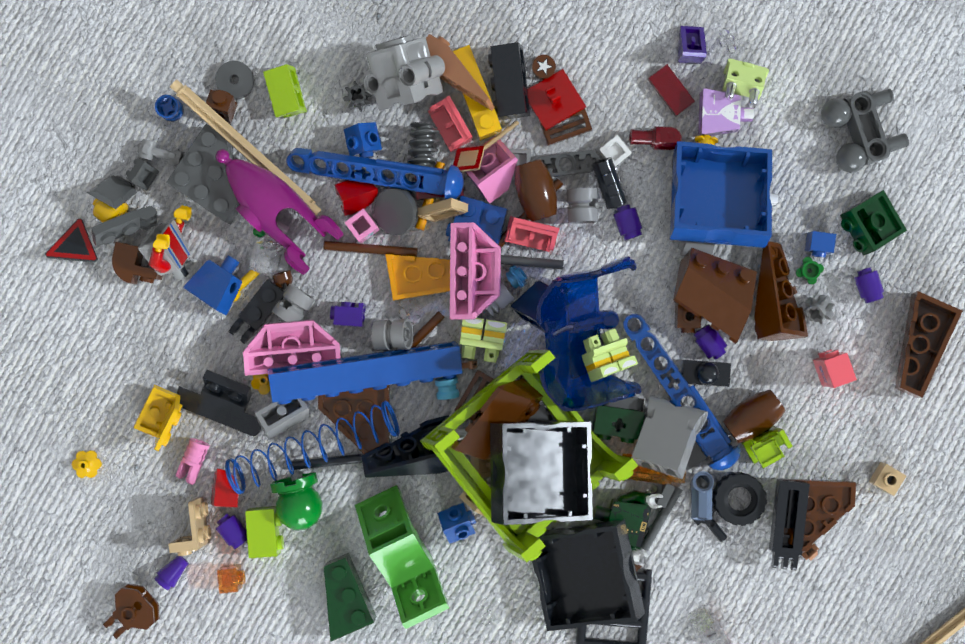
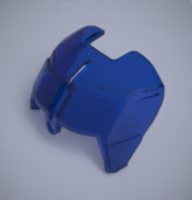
(575, 302)

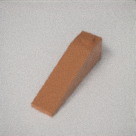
(455, 72)

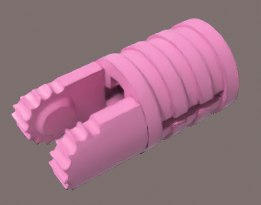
(192, 460)

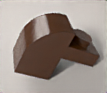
(127, 264)

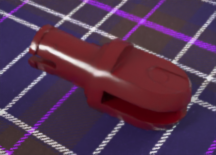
(658, 138)

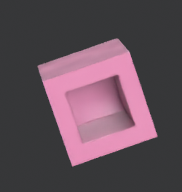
(362, 226)

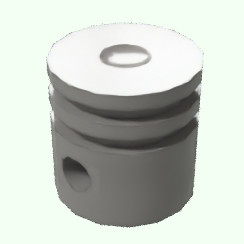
(502, 301)

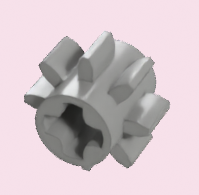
(819, 308)

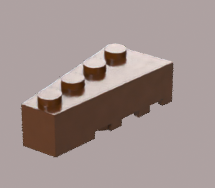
(924, 342)

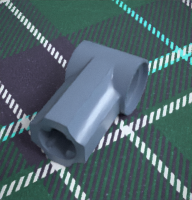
(701, 498)

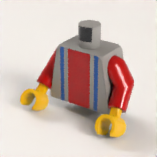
(166, 247)

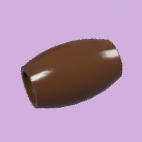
(535, 190)
(754, 416)

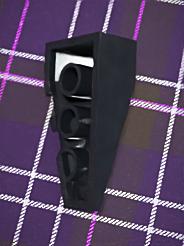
(405, 455)

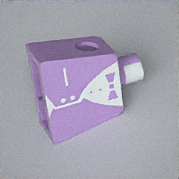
(720, 114)

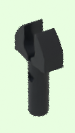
(714, 527)

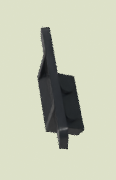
(222, 402)

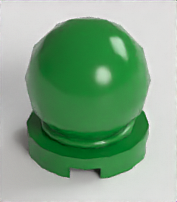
(298, 503)

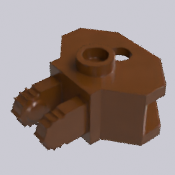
(133, 609)

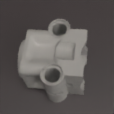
(403, 72)

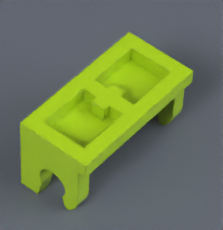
(285, 91)

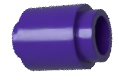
(628, 222)
(869, 285)
(710, 342)
(232, 531)

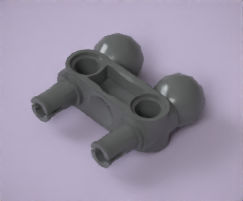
(863, 127)

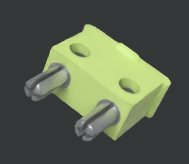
(744, 80)

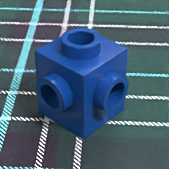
(362, 139)
(457, 522)

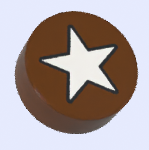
(543, 67)

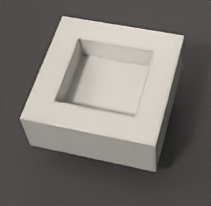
(616, 149)

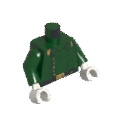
(635, 509)

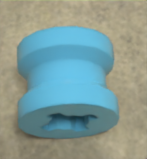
(447, 388)

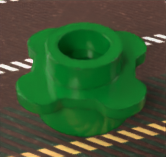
(803, 272)

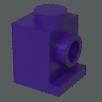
(348, 314)

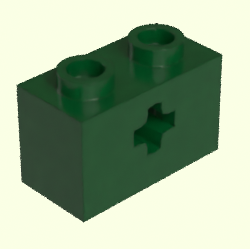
(632, 421)

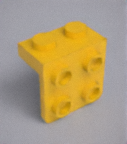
(159, 414)

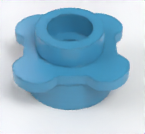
(516, 277)

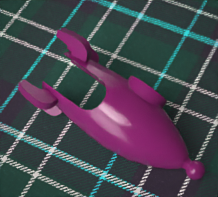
(263, 196)

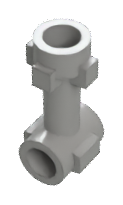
(148, 149)

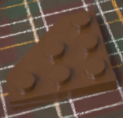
(347, 404)
(825, 506)

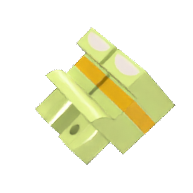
(492, 340)
(607, 359)

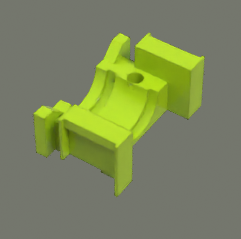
(766, 447)

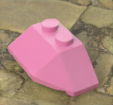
(473, 271)
(288, 345)

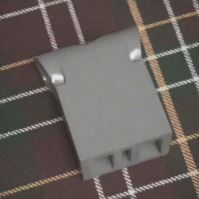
(668, 437)

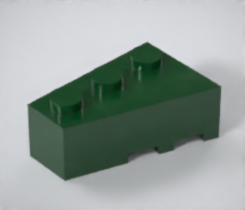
(346, 598)

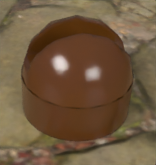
(283, 277)

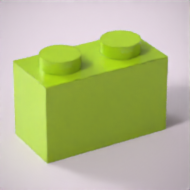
(263, 532)

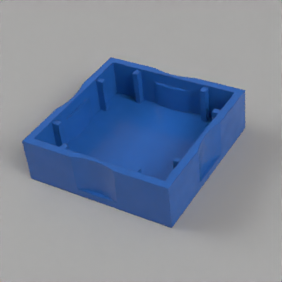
(721, 194)

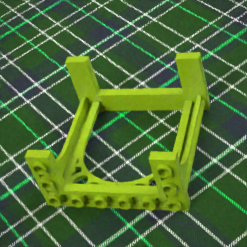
(518, 538)

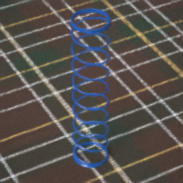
(384, 404)

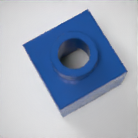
(820, 243)

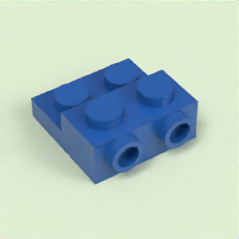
(486, 216)

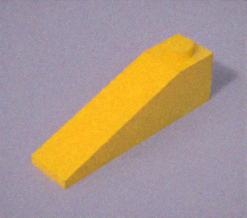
(484, 120)

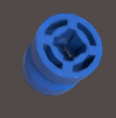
(165, 104)

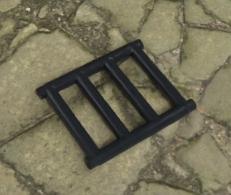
(641, 624)

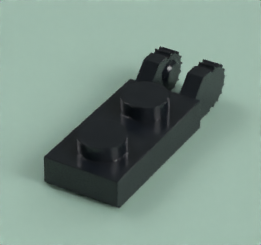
(258, 309)

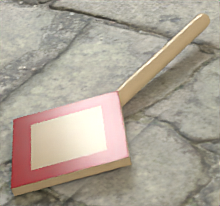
(471, 157)

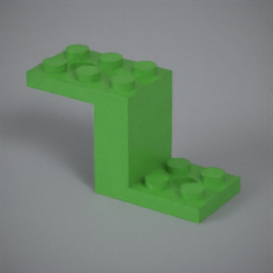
(401, 557)

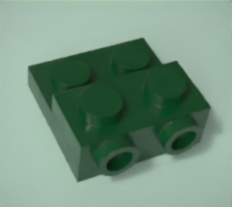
(872, 223)

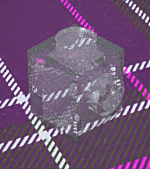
(266, 256)

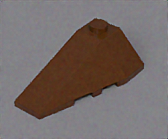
(776, 308)

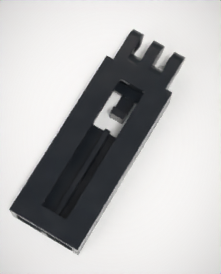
(788, 512)

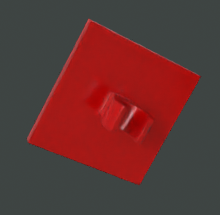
(555, 99)

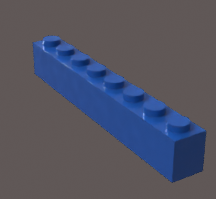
(364, 372)

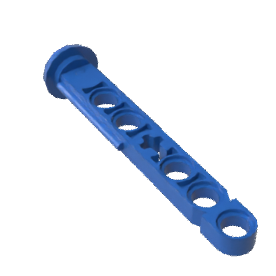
(435, 180)
(715, 442)

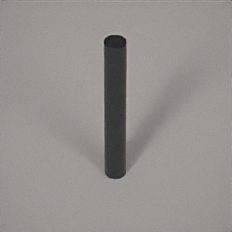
(332, 461)

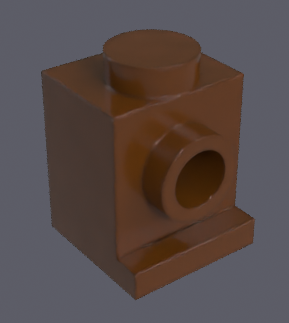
(222, 102)
(681, 322)

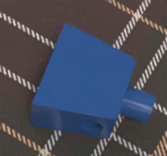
(216, 284)

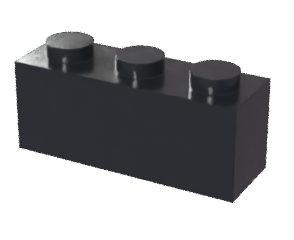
(509, 81)

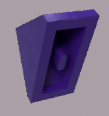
(691, 45)

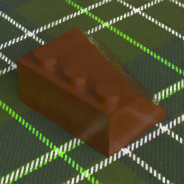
(716, 291)
(507, 404)

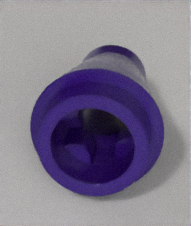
(170, 573)

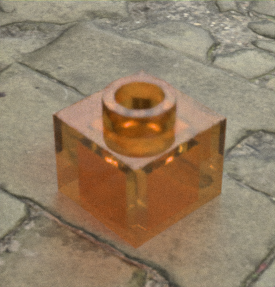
(230, 578)

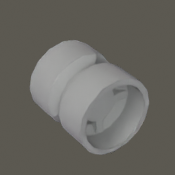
(582, 205)
(293, 304)
(393, 334)

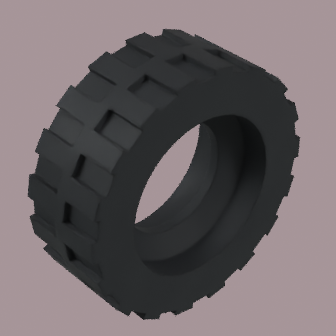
(744, 516)

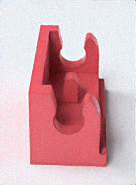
(450, 124)
(531, 234)

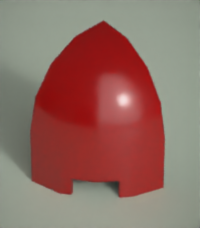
(355, 195)
(222, 492)

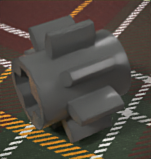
(358, 103)

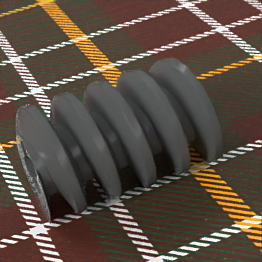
(422, 144)

